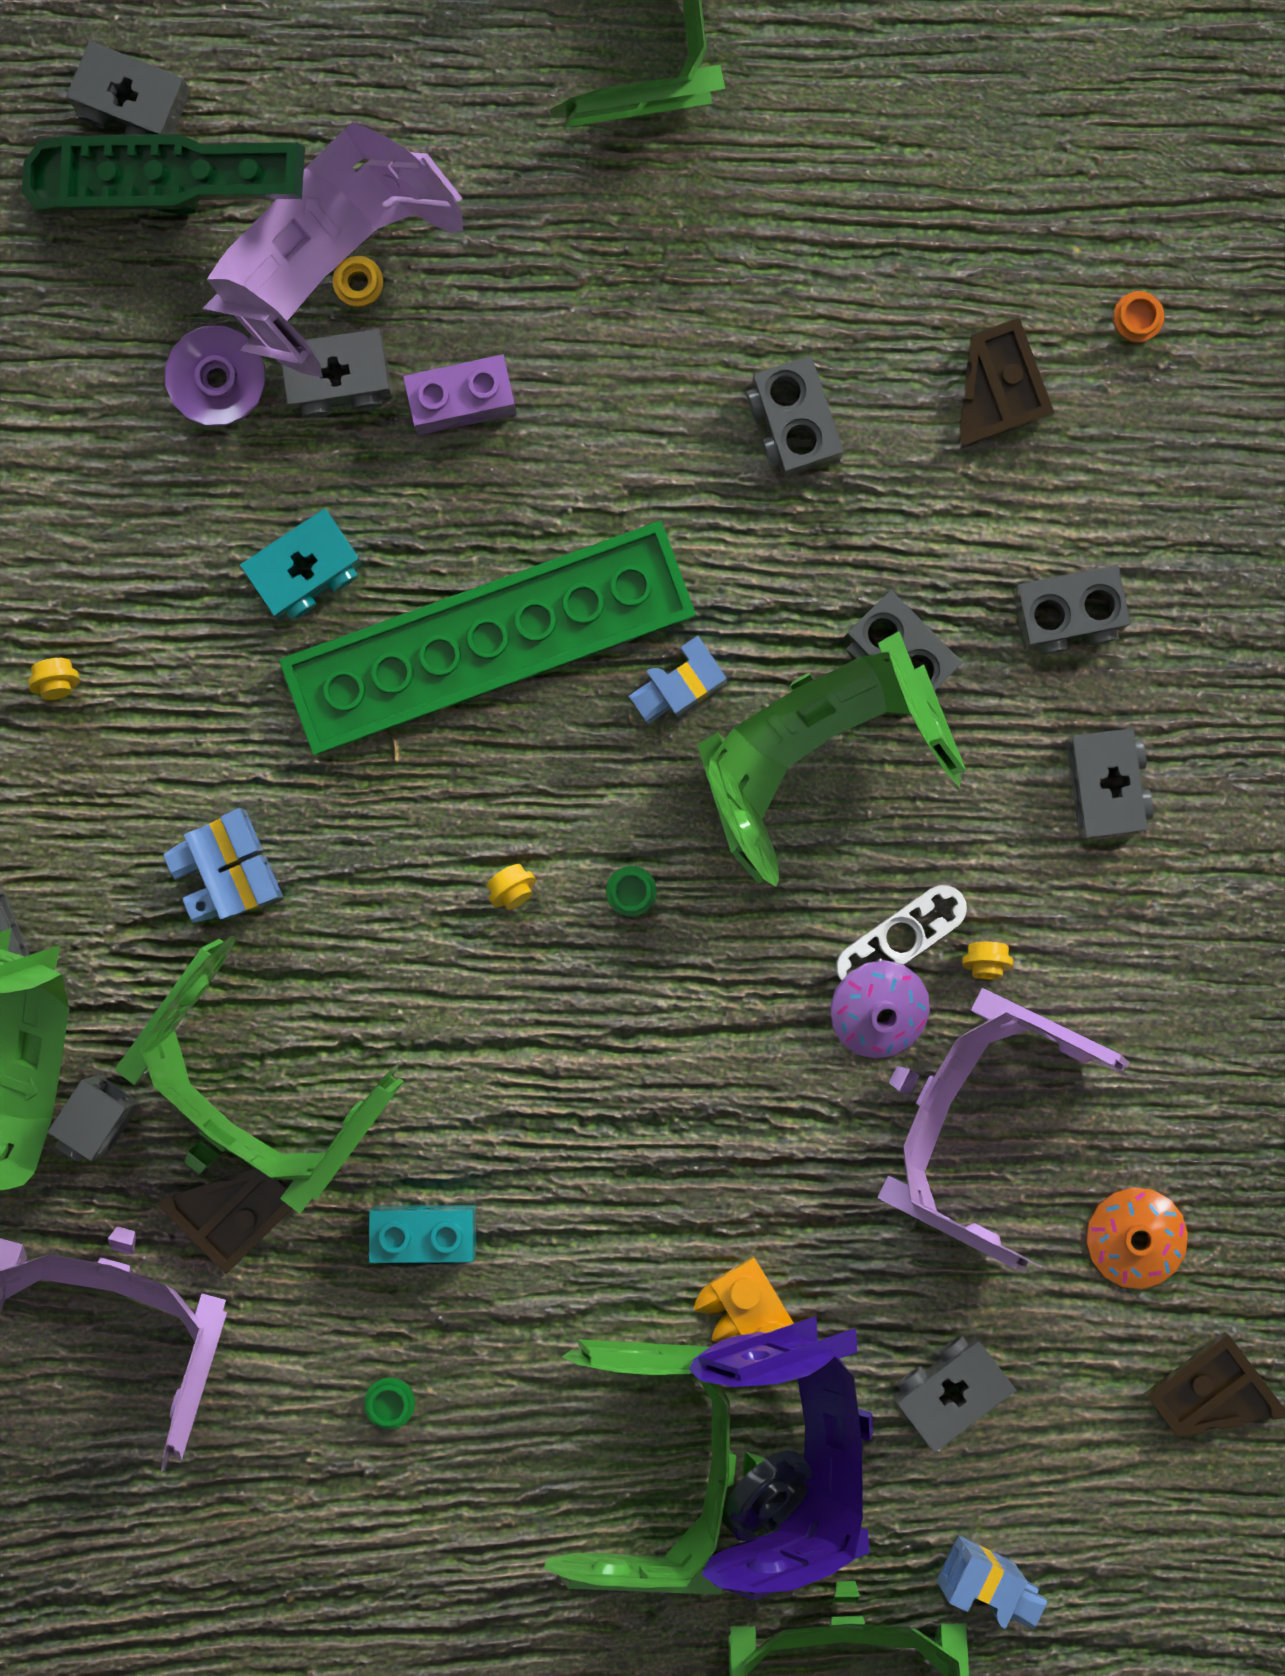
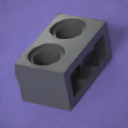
(807, 415)
(1068, 597)
(917, 637)
(93, 1119)

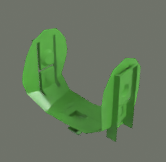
(654, 96)
(757, 752)
(31, 1053)
(161, 1055)
(684, 1564)
(947, 1654)

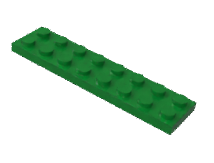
(487, 638)

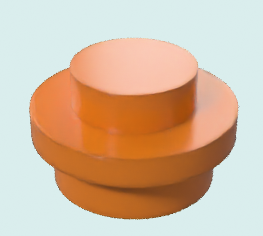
(1138, 316)

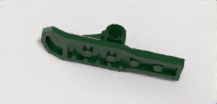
(157, 172)

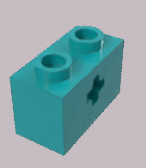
(275, 565)
(422, 1233)

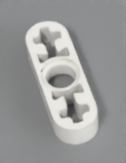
(924, 905)

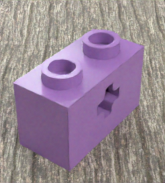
(460, 395)

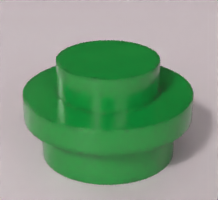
(631, 891)
(389, 1403)

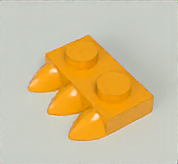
(747, 1299)

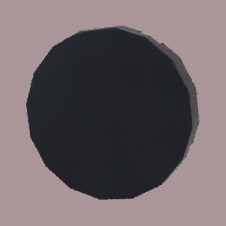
(767, 1495)

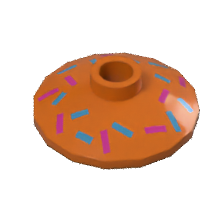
(1111, 1233)

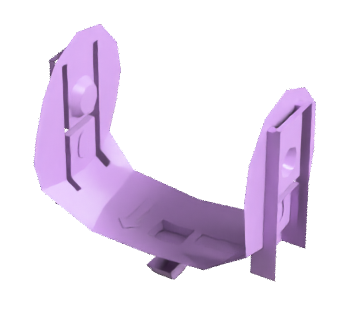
(304, 239)
(1003, 1020)
(109, 1275)

